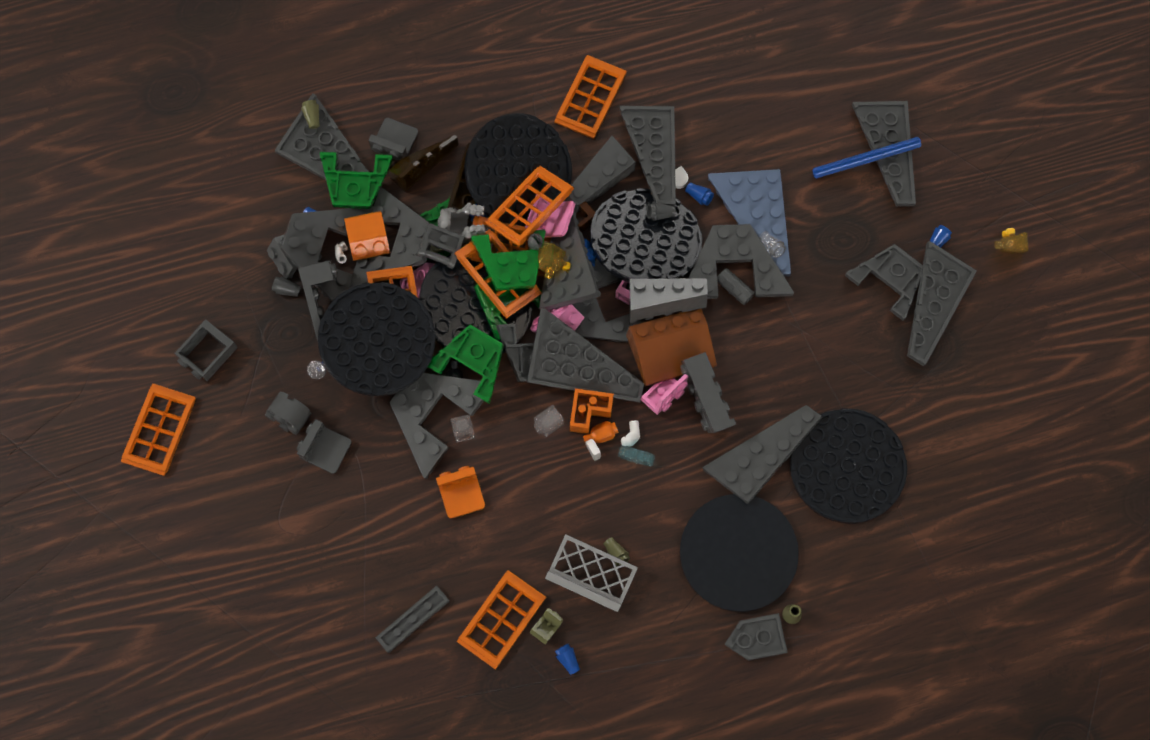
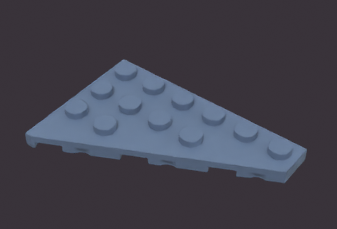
(757, 201)

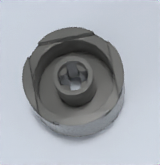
(288, 412)

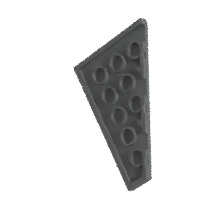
(305, 144)
(578, 282)
(570, 361)

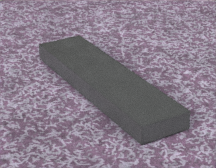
(412, 619)

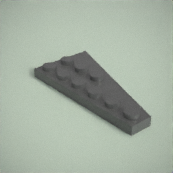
(885, 125)
(654, 143)
(939, 293)
(756, 460)

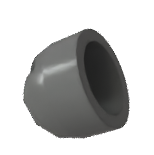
(532, 243)

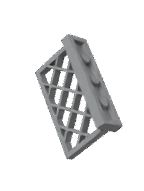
(583, 588)

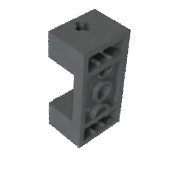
(313, 275)

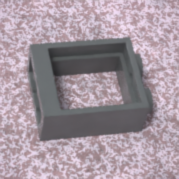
(197, 336)

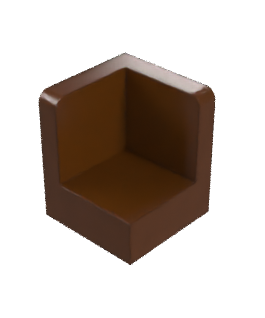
(584, 216)

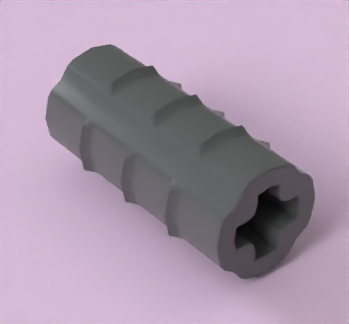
(735, 286)

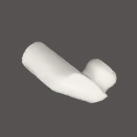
(339, 249)
(633, 436)

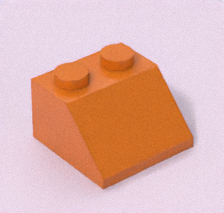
(367, 235)

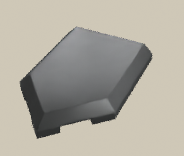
(758, 637)

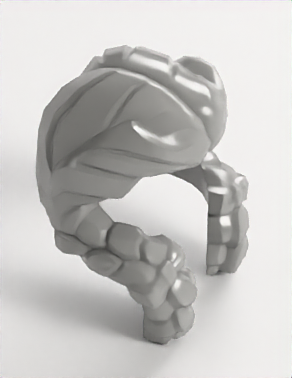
(456, 221)

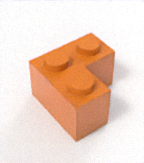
(588, 404)

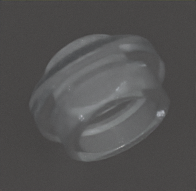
(316, 369)

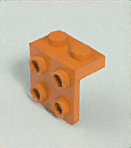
(460, 492)

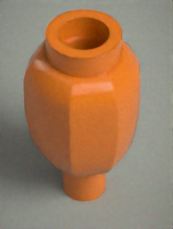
(602, 432)

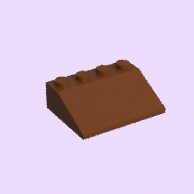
(666, 342)

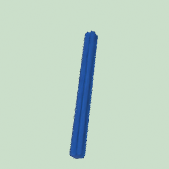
(866, 157)

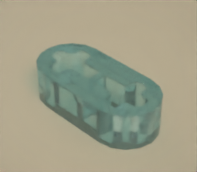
(636, 455)

